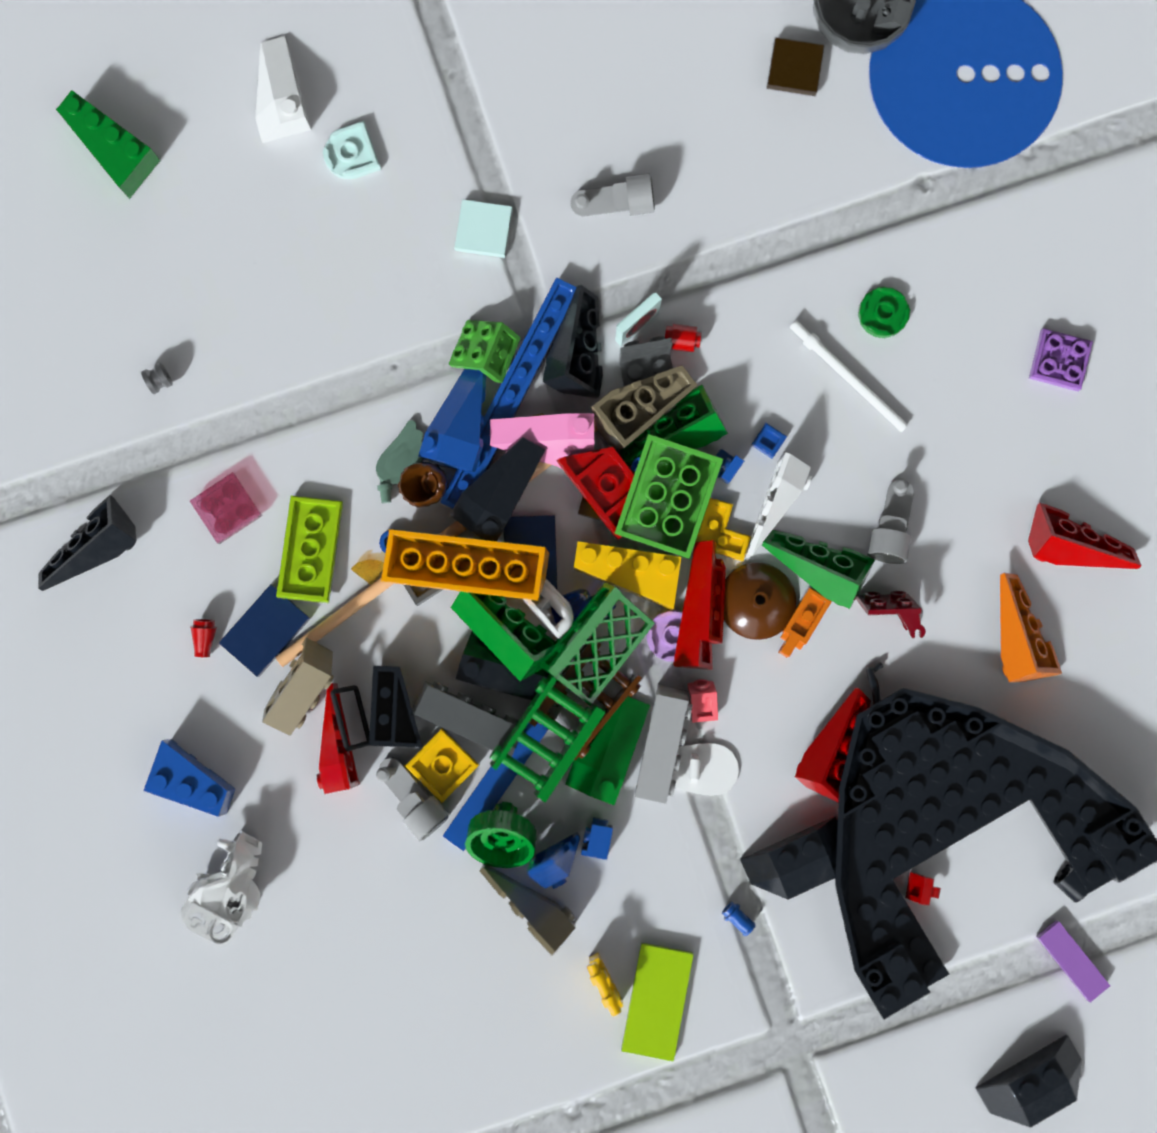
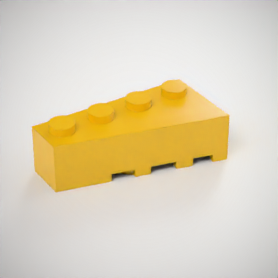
(634, 571)

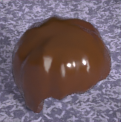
(422, 484)

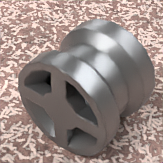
(156, 378)

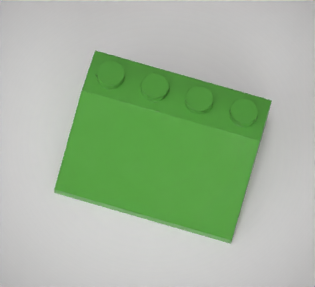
(668, 496)

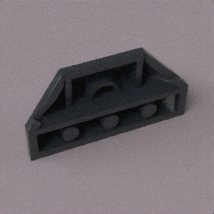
(795, 862)
(1035, 1085)

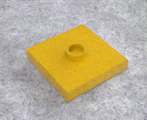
(442, 765)

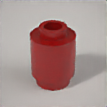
(683, 337)

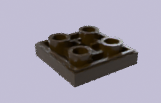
(795, 66)

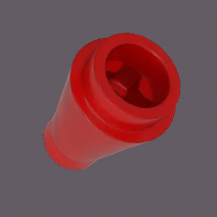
(203, 635)

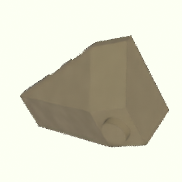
(635, 407)

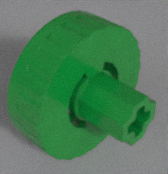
(492, 833)

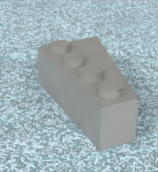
(662, 744)

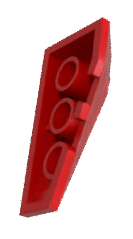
(1066, 543)
(335, 763)

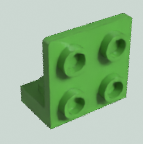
(485, 348)

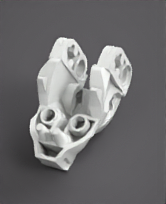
(213, 891)

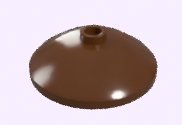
(742, 611)

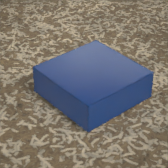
(769, 440)

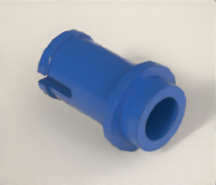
(738, 918)

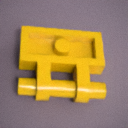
(601, 978)

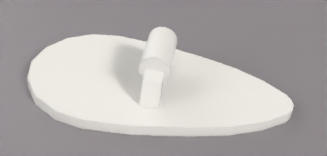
(706, 769)

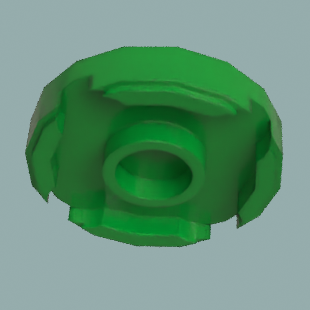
(883, 312)

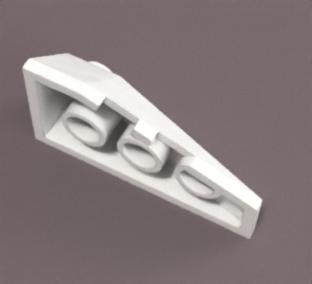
(784, 488)

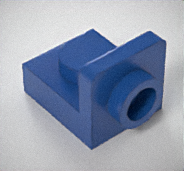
(729, 466)

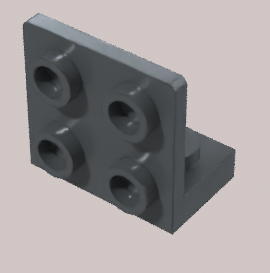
(645, 359)

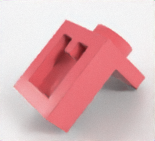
(703, 700)

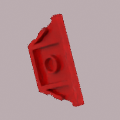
(602, 481)

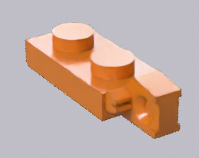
(803, 621)

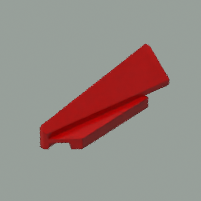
(702, 609)

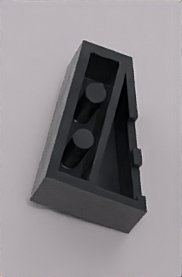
(391, 711)

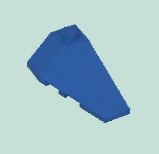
(455, 431)
(554, 863)

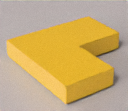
(713, 527)

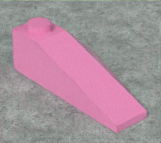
(556, 433)

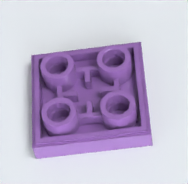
(1060, 359)

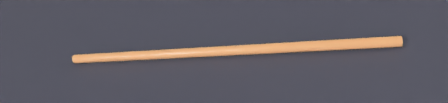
(367, 596)

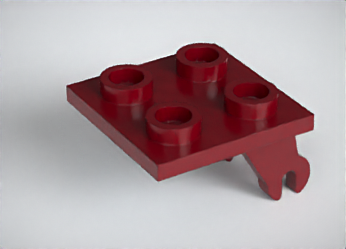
(894, 603)

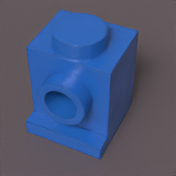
(598, 839)

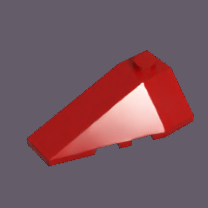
(826, 756)

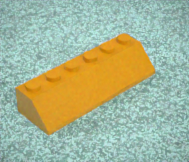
(465, 564)

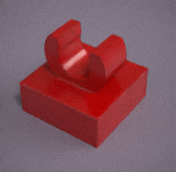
(921, 889)

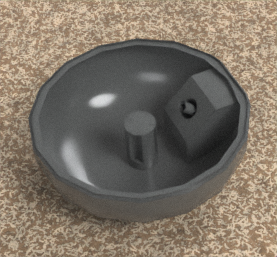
(856, 23)

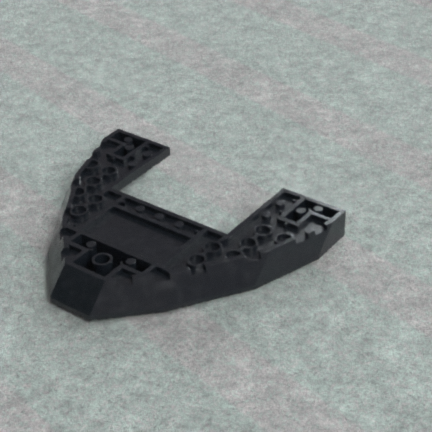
(930, 776)

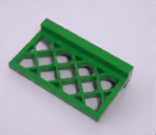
(580, 631)

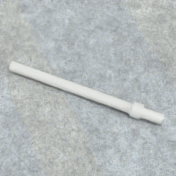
(813, 342)

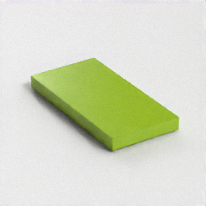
(309, 549)
(657, 1002)

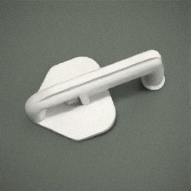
(553, 599)

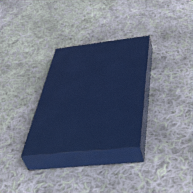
(535, 532)
(264, 631)

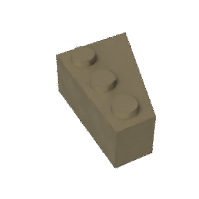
(300, 688)

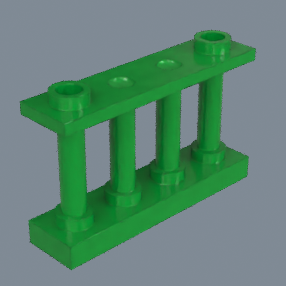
(572, 738)

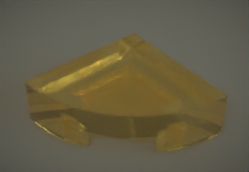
(368, 570)

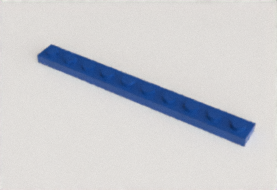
(517, 380)

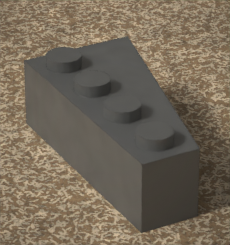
(463, 717)

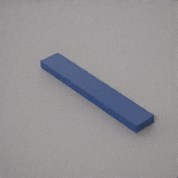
(490, 790)

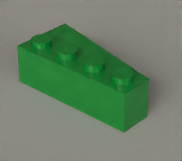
(116, 150)
(505, 632)

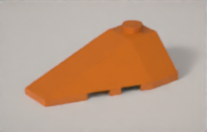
(1022, 645)

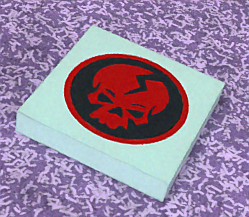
(638, 319)

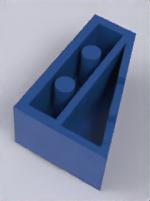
(187, 781)

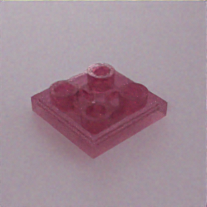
(225, 508)

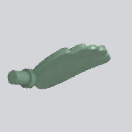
(397, 457)

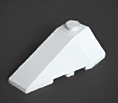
(279, 98)

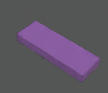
(1073, 961)

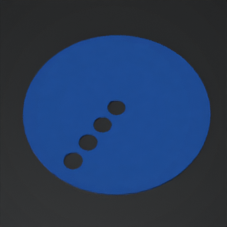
(977, 120)

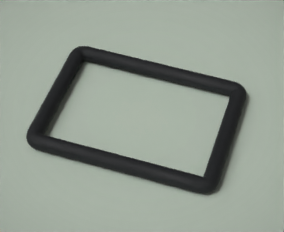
(339, 718)

